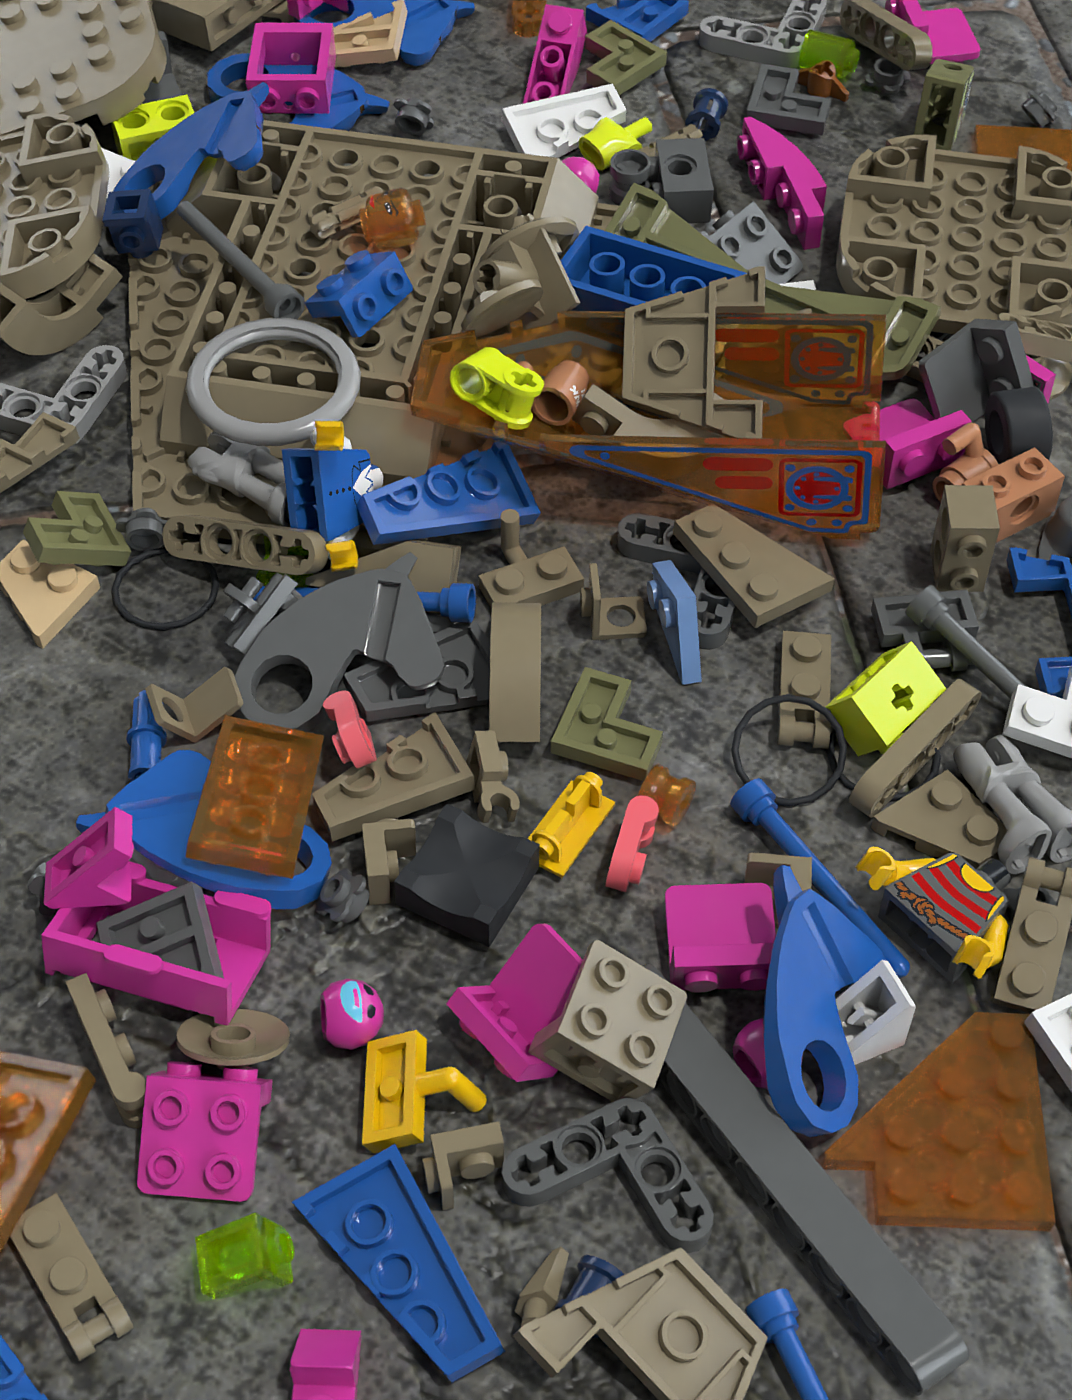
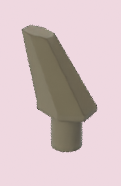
(543, 1289)

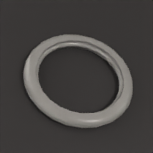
(263, 330)

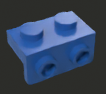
(362, 291)

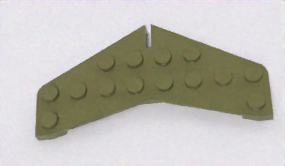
(909, 320)

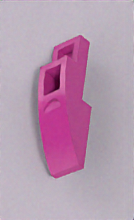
(787, 176)

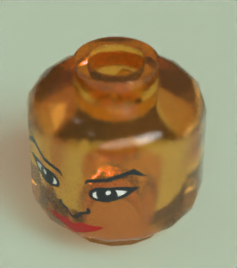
(392, 219)

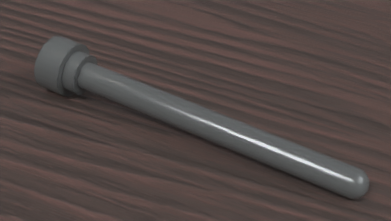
(279, 299)
(930, 610)

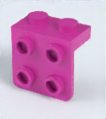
(946, 28)
(915, 440)
(719, 935)
(520, 1002)
(201, 1132)

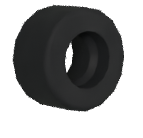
(1018, 422)

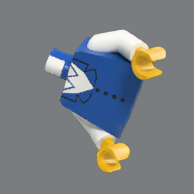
(325, 488)

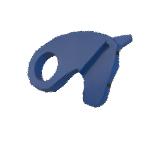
(425, 26)
(346, 102)
(220, 130)
(162, 819)
(810, 961)

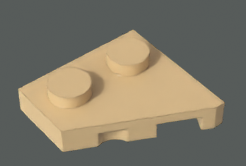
(370, 39)
(43, 592)

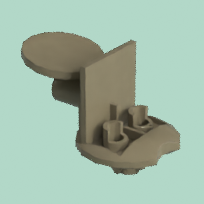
(524, 276)

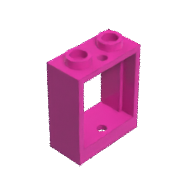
(293, 46)

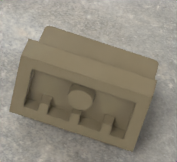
(612, 1025)

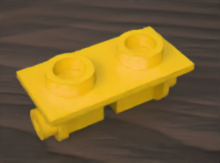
(571, 823)

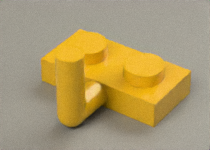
(397, 1091)

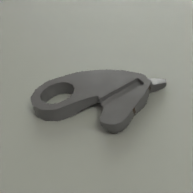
(323, 631)

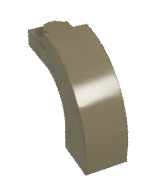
(59, 316)
(608, 417)
(515, 672)

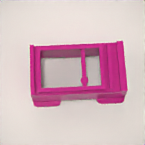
(240, 932)

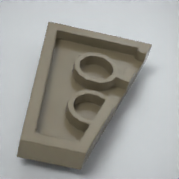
(748, 566)

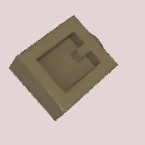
(382, 846)
(463, 1152)

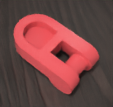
(353, 737)
(635, 833)

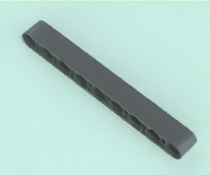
(810, 1209)

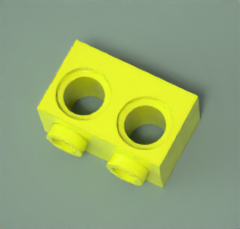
(148, 123)

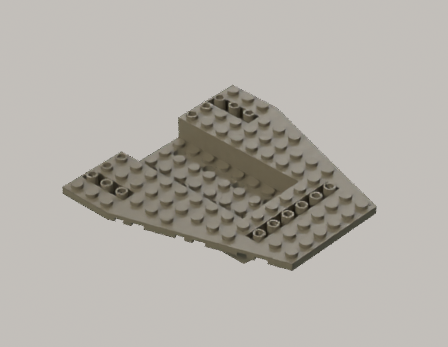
(194, 294)

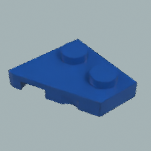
(641, 17)

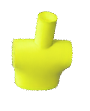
(609, 138)

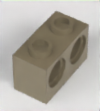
(964, 537)

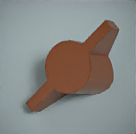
(822, 81)

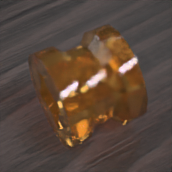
(669, 793)

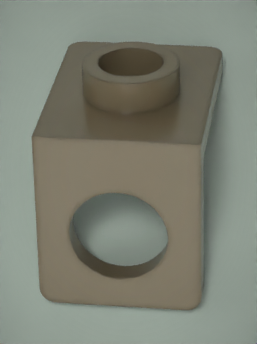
(599, 608)
(200, 709)

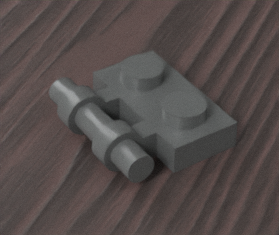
(897, 629)

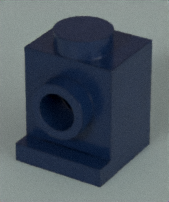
(135, 231)

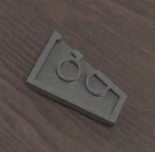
(463, 684)

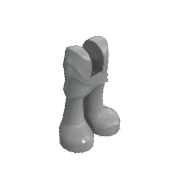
(234, 468)
(1000, 780)

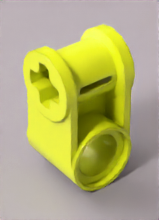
(497, 386)

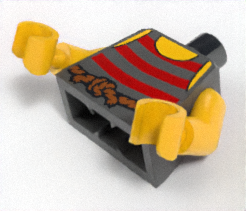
(943, 908)

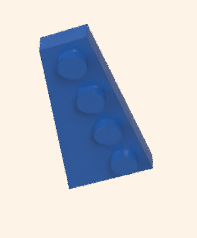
(450, 499)
(397, 1250)

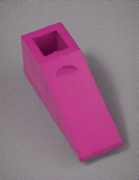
(556, 53)

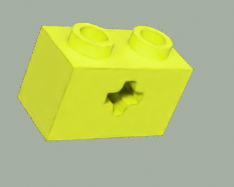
(886, 699)

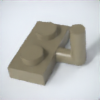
(529, 579)

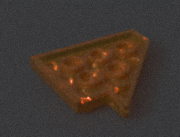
(959, 1136)

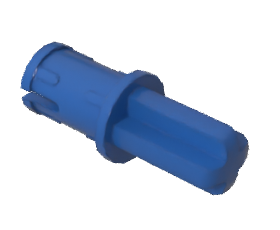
(144, 738)

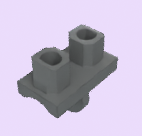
(273, 600)

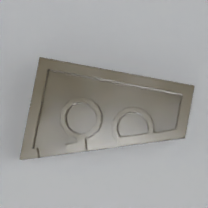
(401, 781)

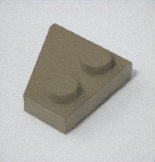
(944, 820)

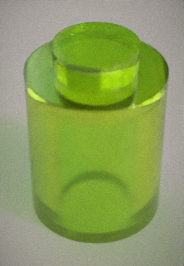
(824, 46)

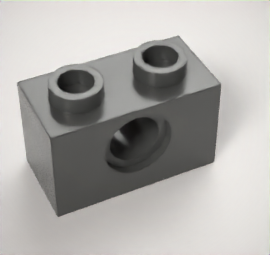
(683, 178)

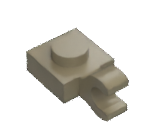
(489, 769)

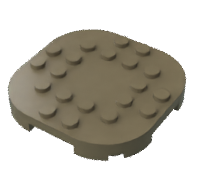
(76, 58)
(49, 202)
(959, 231)

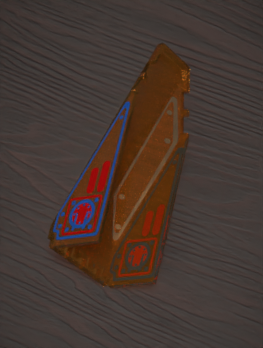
(820, 430)

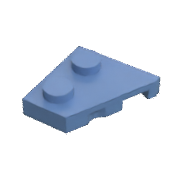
(678, 616)

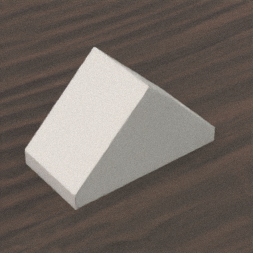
(875, 1013)

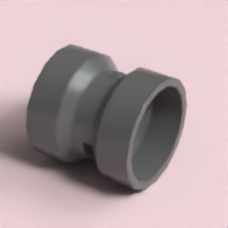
(627, 168)

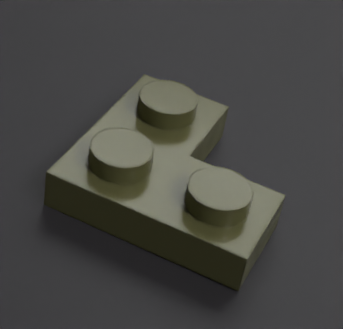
(623, 55)
(80, 534)
(596, 735)

